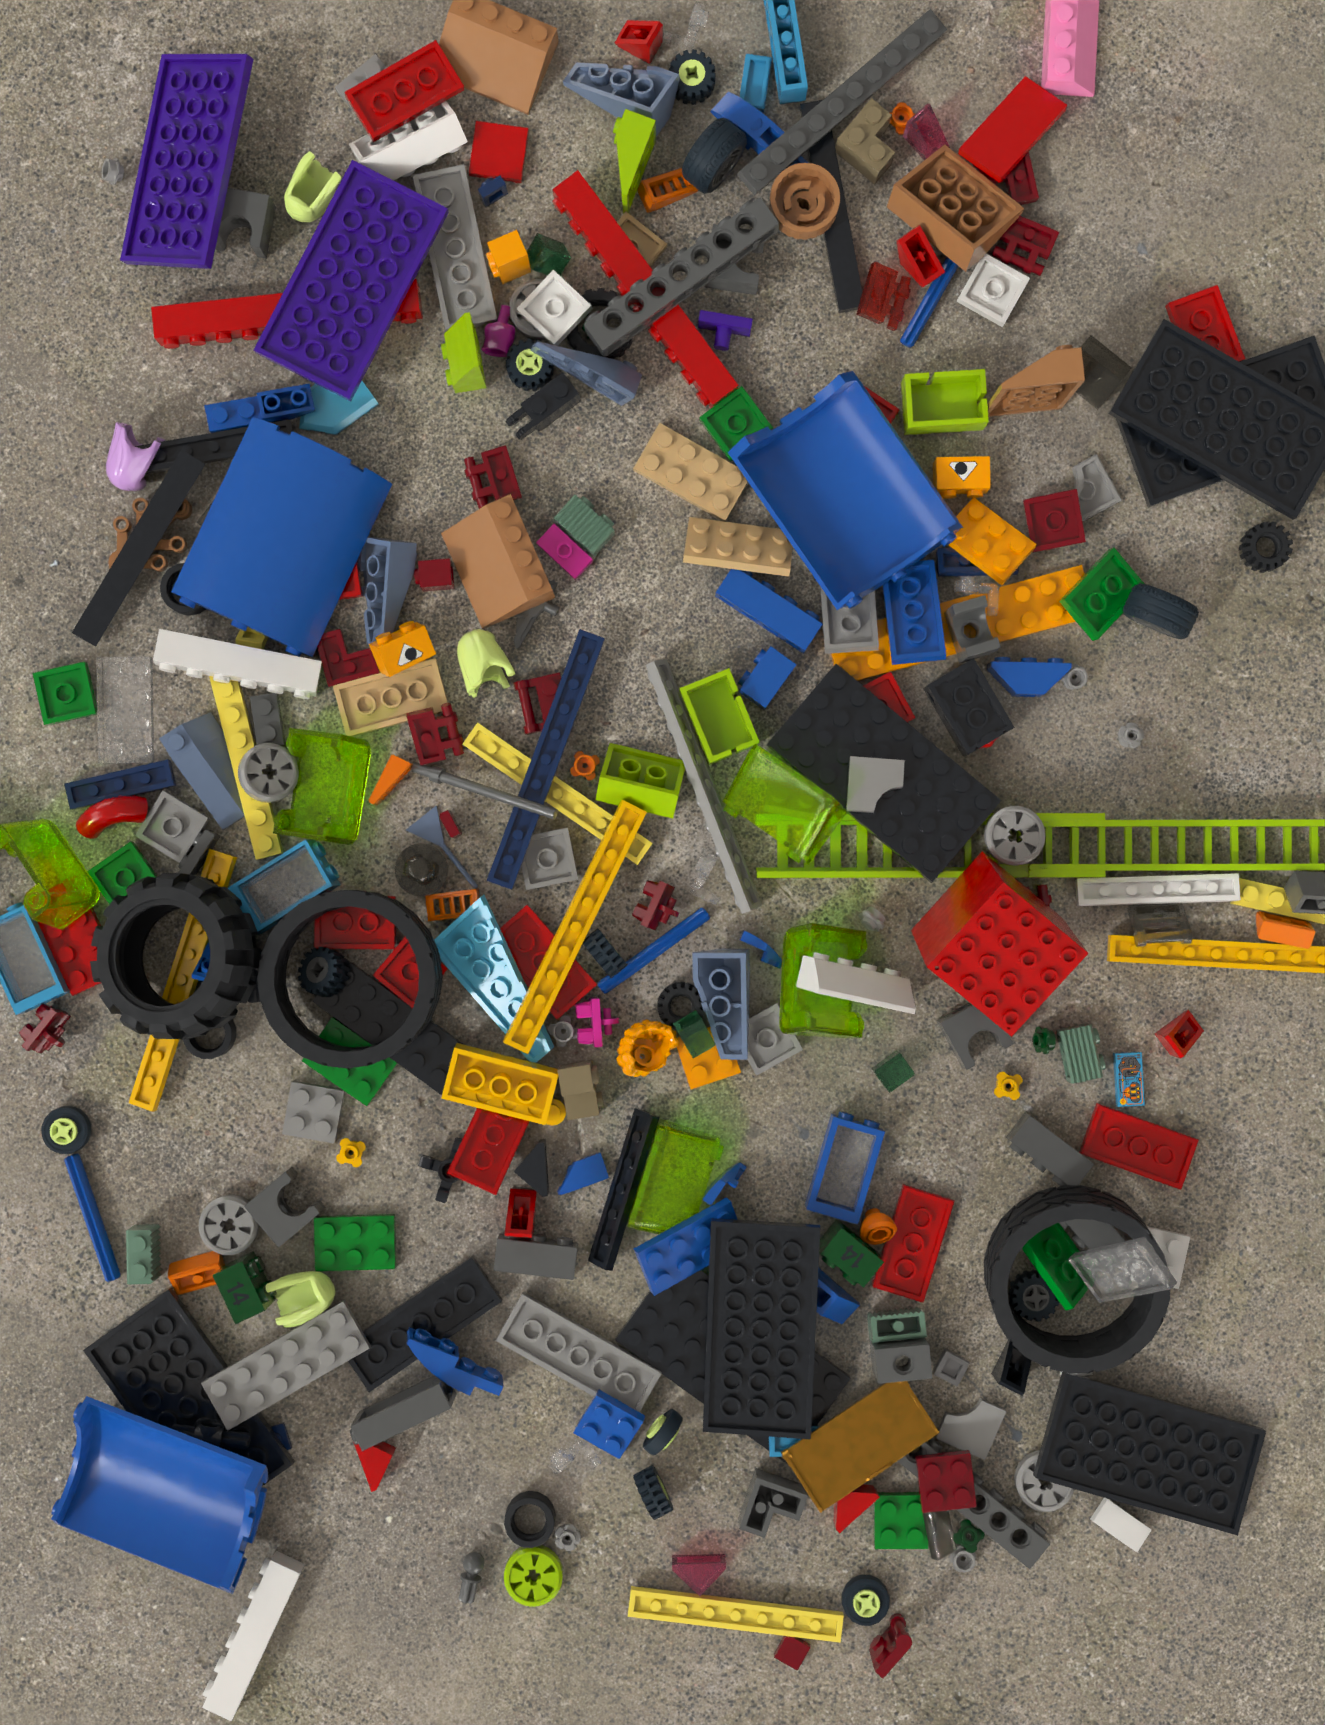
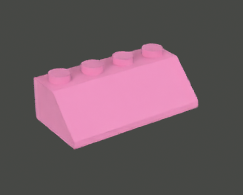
(1070, 47)

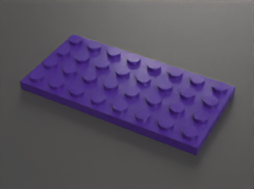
(186, 160)
(351, 280)

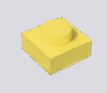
(251, 639)

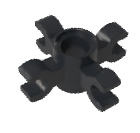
(437, 1165)

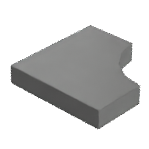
(1094, 487)
(870, 780)
(972, 1429)

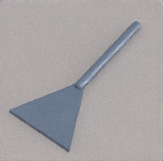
(430, 829)

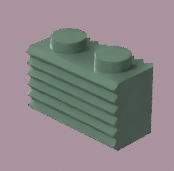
(585, 525)
(1080, 1053)
(143, 1254)
(896, 1325)

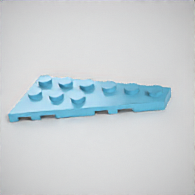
(484, 965)

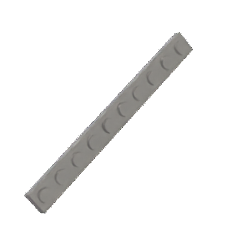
(703, 785)

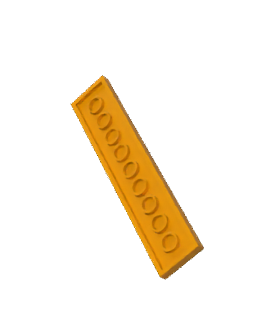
(1022, 611)

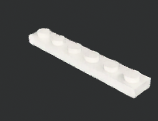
(1157, 889)

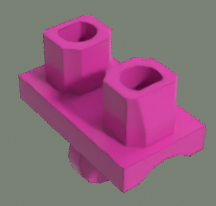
(591, 1010)

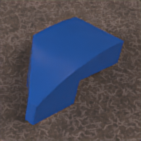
(769, 955)
(584, 1173)
(729, 1176)

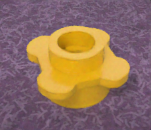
(1002, 1080)
(356, 1147)

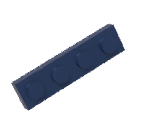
(120, 783)

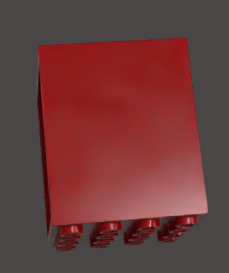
(997, 944)

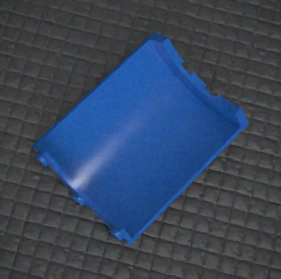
(846, 492)
(282, 537)
(161, 1495)

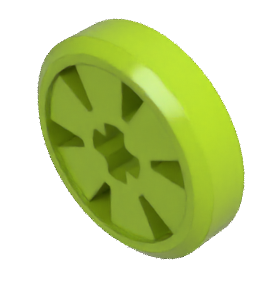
(525, 1590)

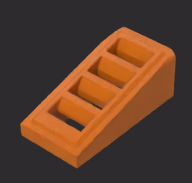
(659, 201)
(392, 774)
(473, 894)

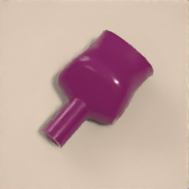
(499, 335)

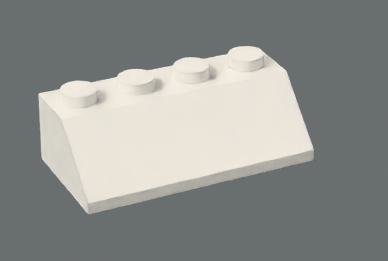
(412, 144)
(856, 984)

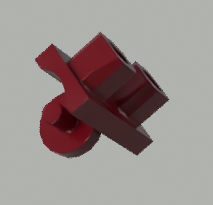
(660, 906)
(47, 1032)

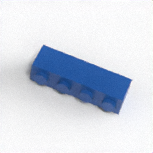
(769, 609)

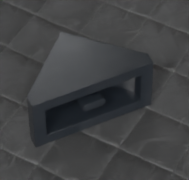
(534, 1169)
(1012, 1369)

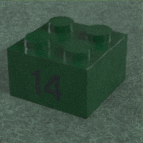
(847, 1251)
(243, 1287)

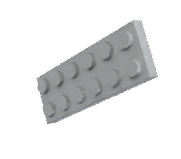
(457, 249)
(576, 1353)
(285, 1365)

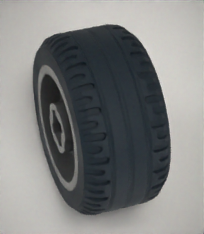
(714, 155)
(1160, 611)

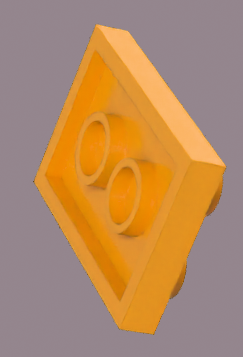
(990, 541)

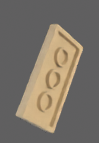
(691, 472)
(737, 547)
(385, 701)

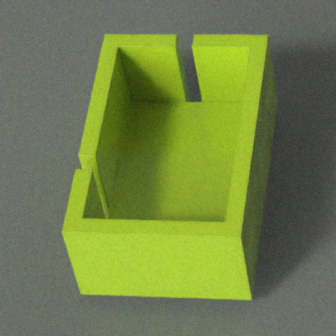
(946, 403)
(718, 718)

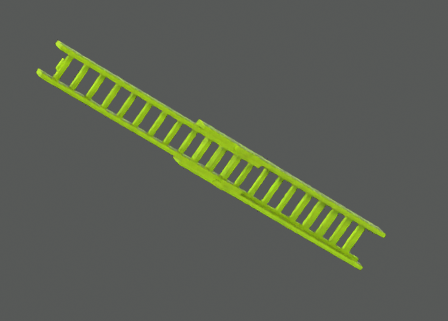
(1073, 869)

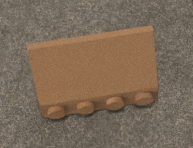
(498, 51)
(954, 206)
(1041, 385)
(497, 562)

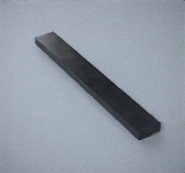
(839, 236)
(138, 548)

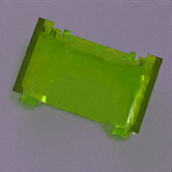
(328, 787)
(783, 804)
(62, 882)
(814, 1013)
(674, 1177)

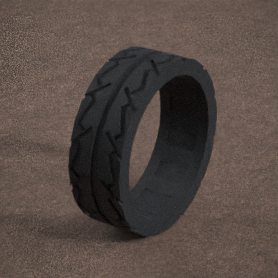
(274, 991)
(1069, 1353)

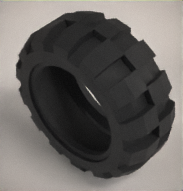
(121, 956)

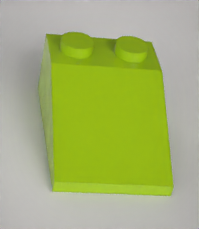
(634, 143)
(464, 356)

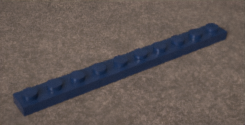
(546, 757)

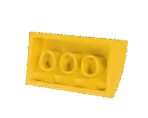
(500, 1083)

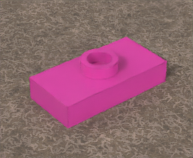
(564, 551)

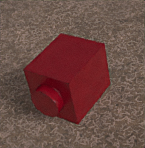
(435, 575)

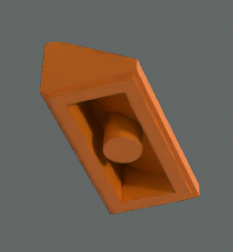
(1284, 930)
(194, 1272)

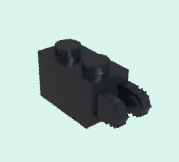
(545, 406)

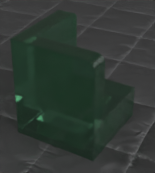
(547, 255)
(694, 1034)
(893, 1071)

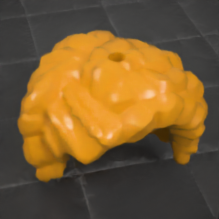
(651, 1042)

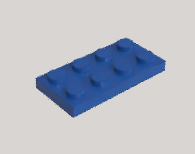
(914, 616)
(680, 1249)

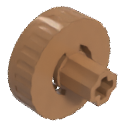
(798, 221)

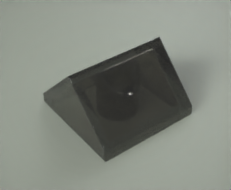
(1101, 371)

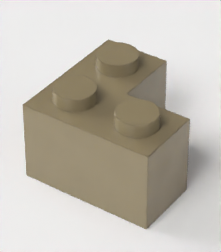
(861, 143)
(579, 1089)

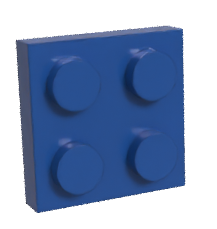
(609, 1424)

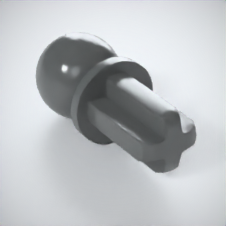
(473, 1564)

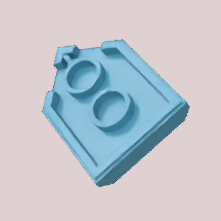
(334, 412)

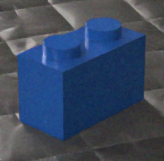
(766, 678)

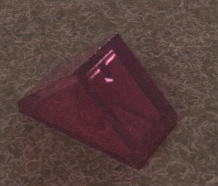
(924, 132)
(699, 1570)

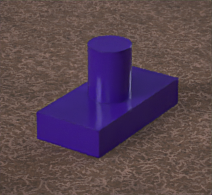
(724, 327)

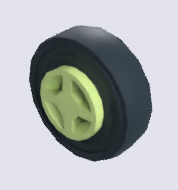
(57, 1135)
(662, 1432)
(865, 1610)

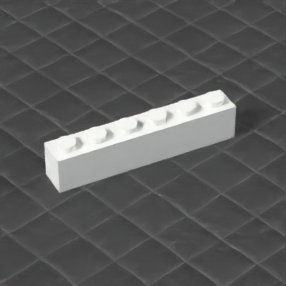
(237, 663)
(253, 1635)

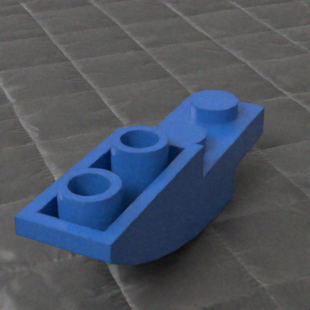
(757, 127)
(267, 405)
(443, 1361)

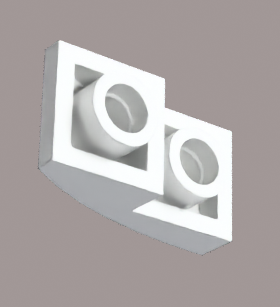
(1120, 1524)

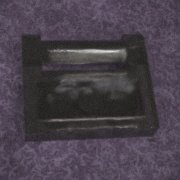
(1159, 916)

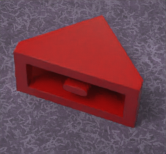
(641, 38)
(918, 257)
(1180, 1034)
(521, 1213)
(375, 1462)
(853, 1505)

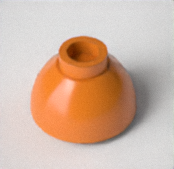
(877, 1227)

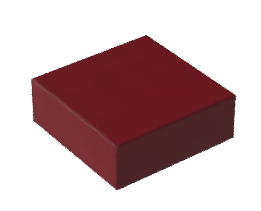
(450, 824)
(792, 1651)

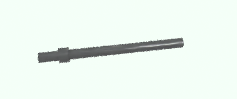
(440, 775)

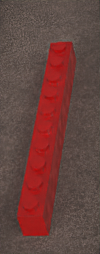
(626, 265)
(238, 318)

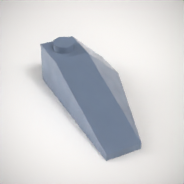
(616, 89)
(606, 375)
(387, 576)
(204, 760)
(724, 989)

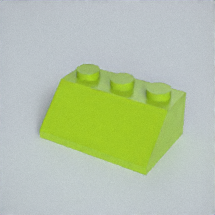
(641, 779)

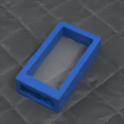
(844, 1167)

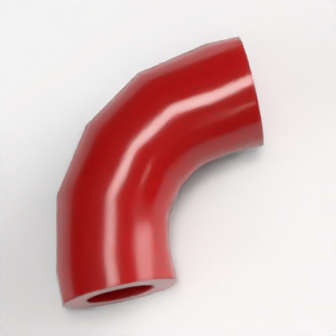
(111, 812)

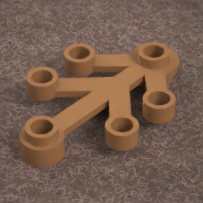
(163, 544)

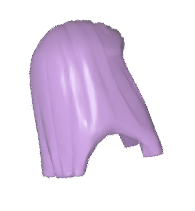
(127, 463)

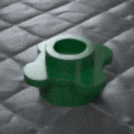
(1043, 1040)
(960, 1536)

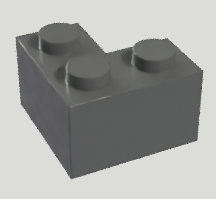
(770, 1495)

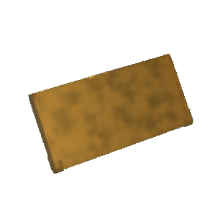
(860, 1443)

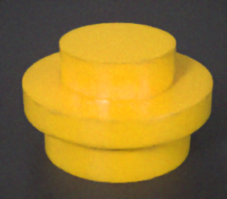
(556, 1113)

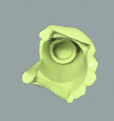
(310, 190)
(482, 660)
(301, 1296)

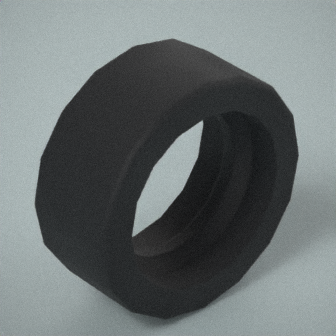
(166, 594)
(203, 1053)
(518, 1536)

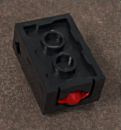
(968, 708)

